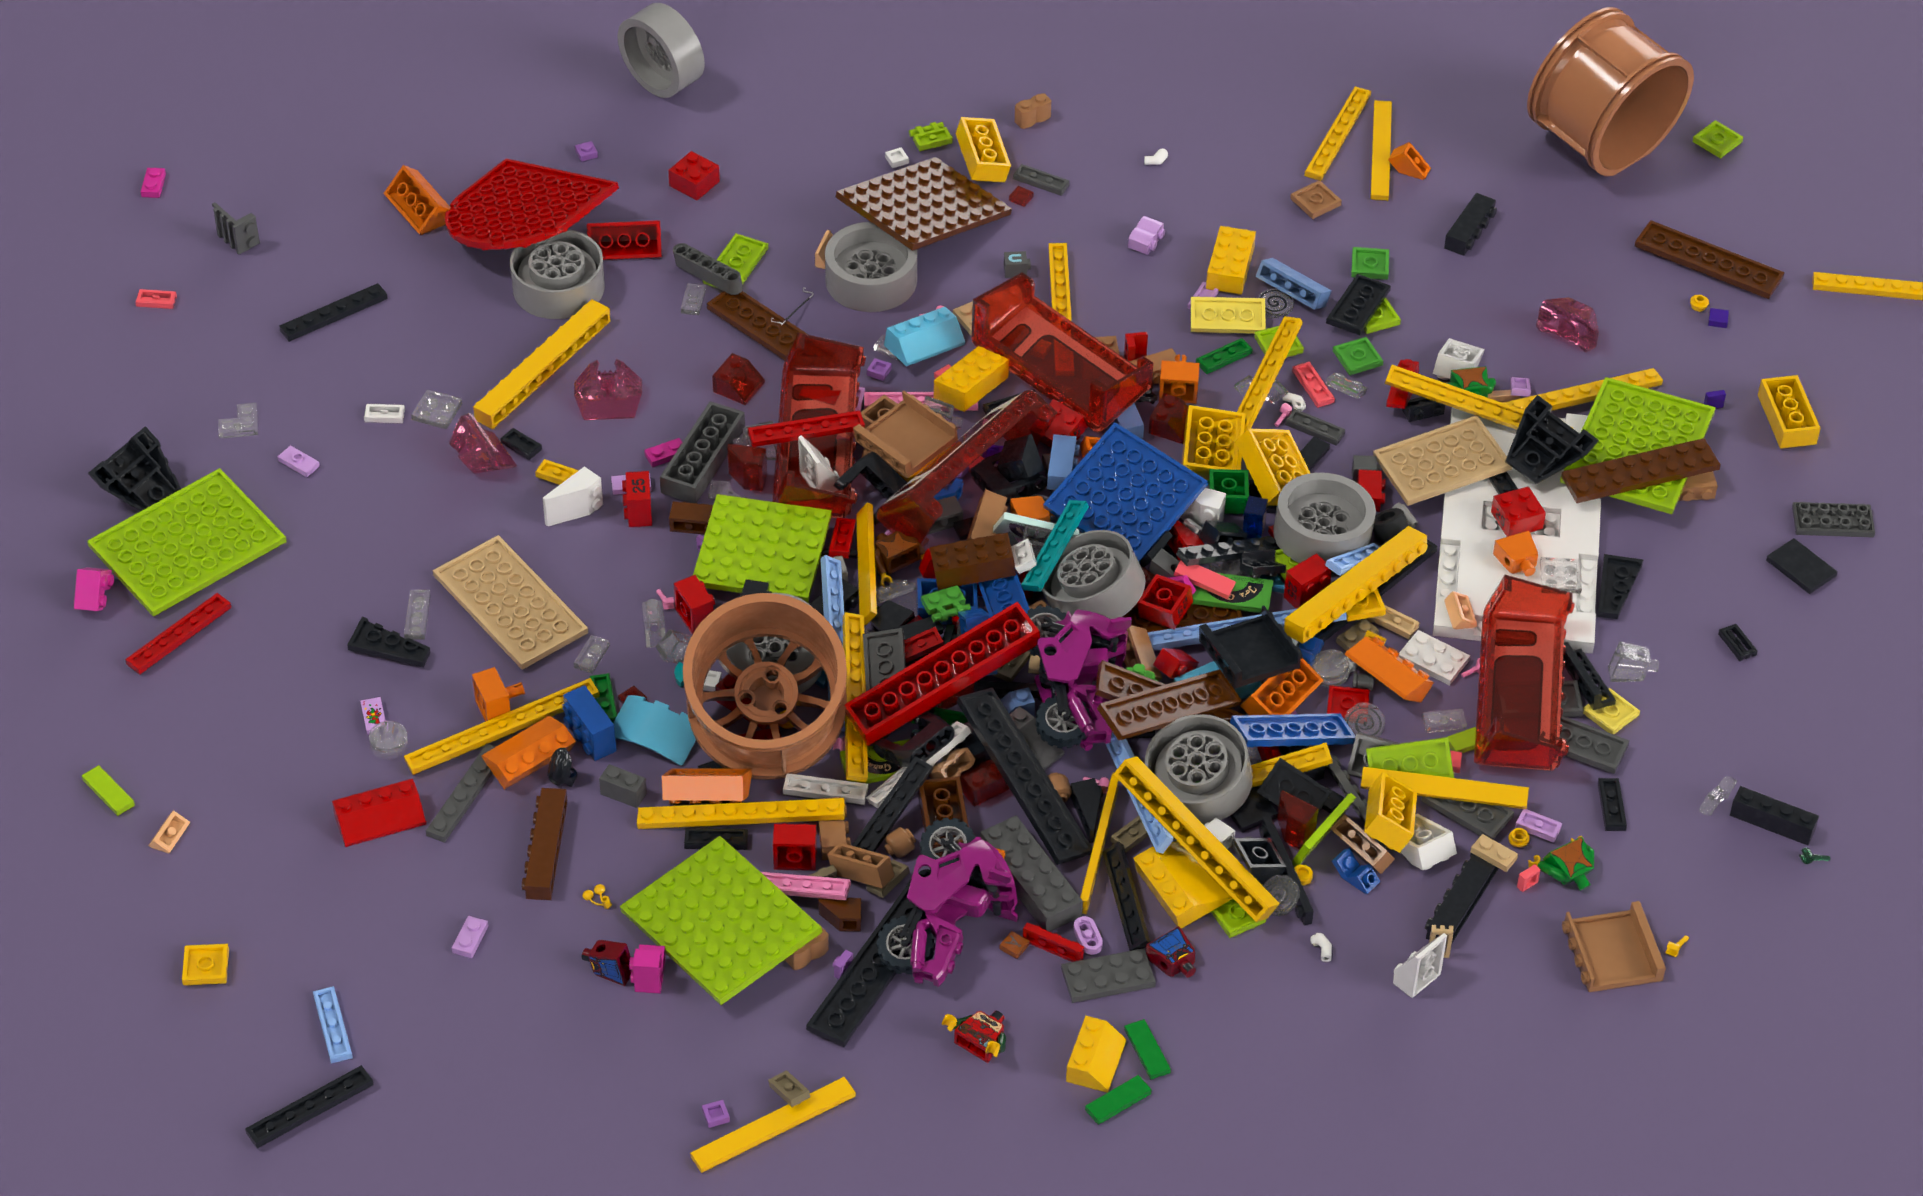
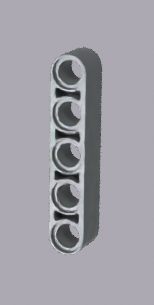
(707, 269)

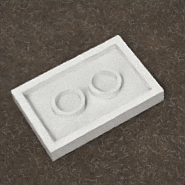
(1434, 657)

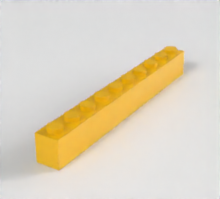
(541, 364)
(1355, 584)
(1196, 839)

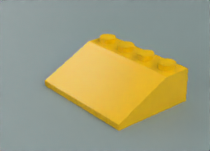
(1211, 440)
(1271, 460)
(1180, 883)

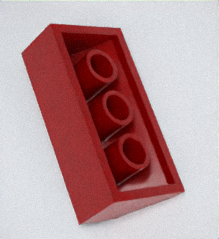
(627, 239)
(378, 812)

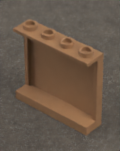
(907, 435)
(1614, 949)

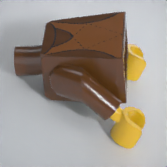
(895, 553)

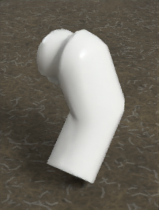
(1158, 158)
(1296, 400)
(1324, 943)

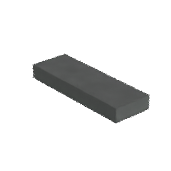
(1041, 179)
(1315, 427)

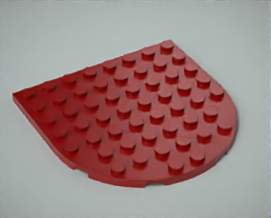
(522, 205)

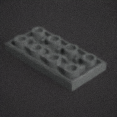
(1833, 519)

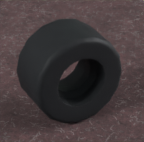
(1389, 524)

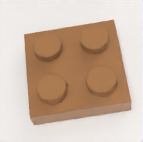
(1316, 199)

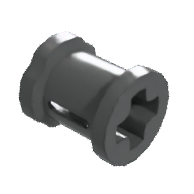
(1363, 681)

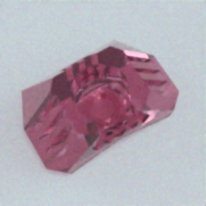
(1569, 321)
(609, 393)
(479, 447)

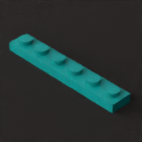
(1055, 545)

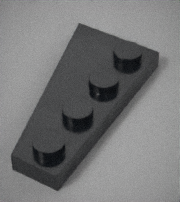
(1616, 583)
(379, 642)

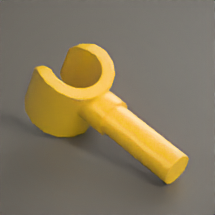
(1673, 949)

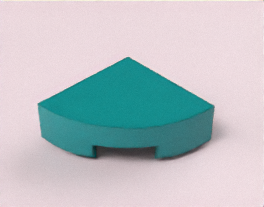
(678, 672)

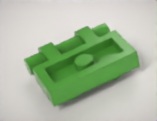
(940, 601)

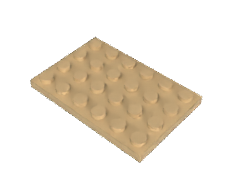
(1442, 460)

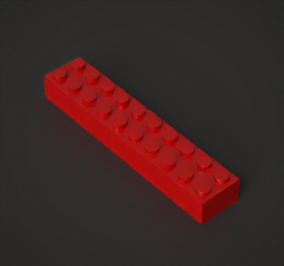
(942, 673)

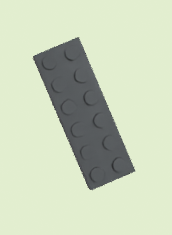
(702, 452)
(1035, 876)

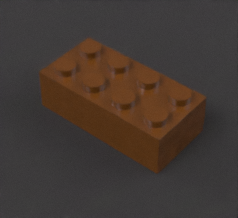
(973, 561)
(940, 800)

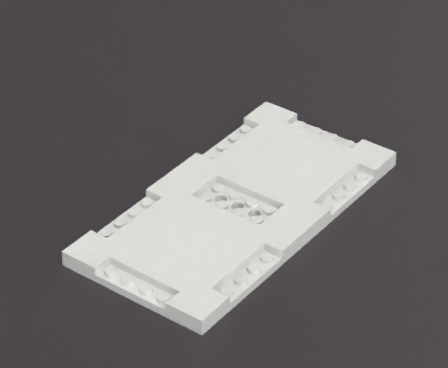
(1471, 532)

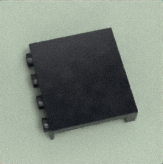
(1251, 649)

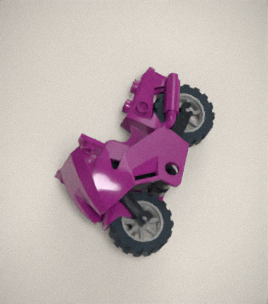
(1070, 656)
(957, 885)

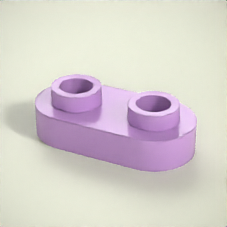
(1088, 937)

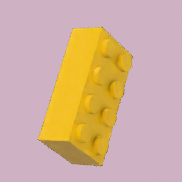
(983, 149)
(1230, 260)
(971, 378)
(1789, 411)
(1390, 812)

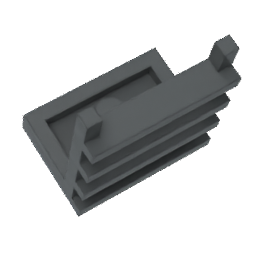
(240, 233)

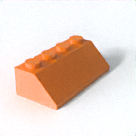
(417, 200)
(1390, 668)
(1283, 692)
(528, 751)
(706, 785)

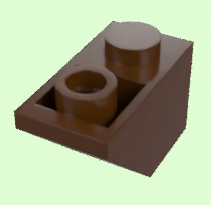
(842, 914)

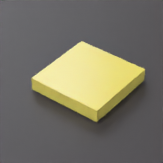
(1612, 717)

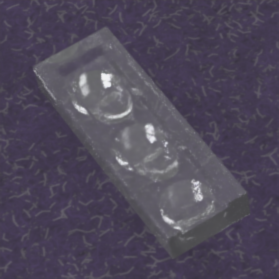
(417, 614)

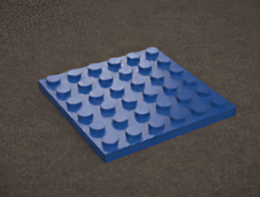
(1128, 489)

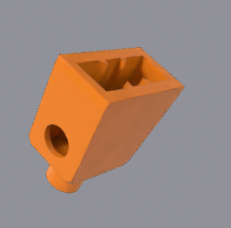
(1030, 507)
(1517, 553)

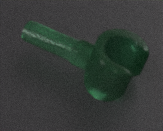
(1807, 856)

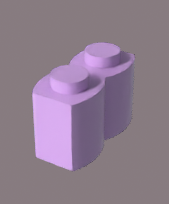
(1146, 235)

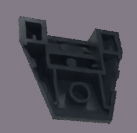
(1546, 443)
(137, 472)

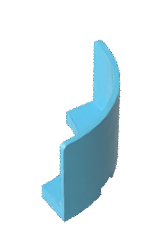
(655, 728)

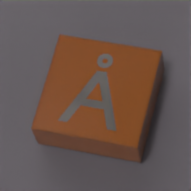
(1014, 945)

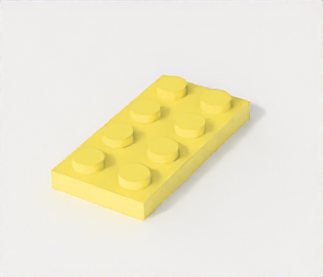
(1227, 315)

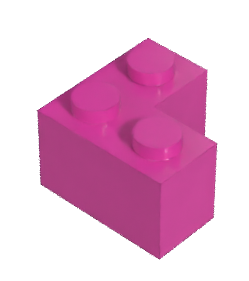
(91, 588)
(648, 968)

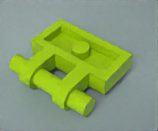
(931, 136)

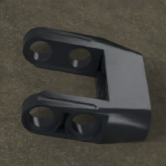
(877, 472)
(989, 478)
(933, 736)

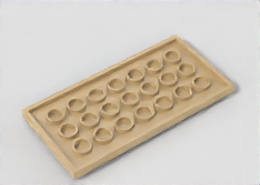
(510, 602)

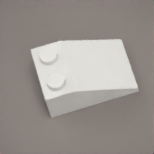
(1456, 356)
(815, 467)
(573, 498)
(1207, 506)
(1429, 844)
(1421, 967)

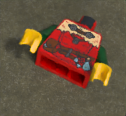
(979, 1033)

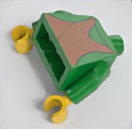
(1473, 380)
(1568, 863)

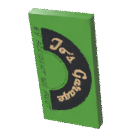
(1247, 594)

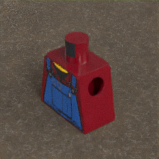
(1172, 953)
(609, 961)

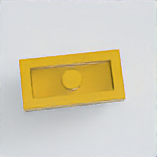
(554, 472)

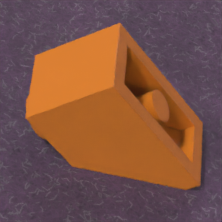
(1409, 161)

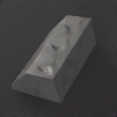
(1359, 756)

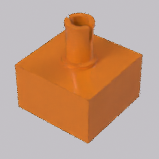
(1180, 379)
(492, 695)

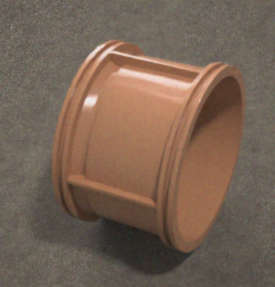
(1610, 91)
(741, 622)

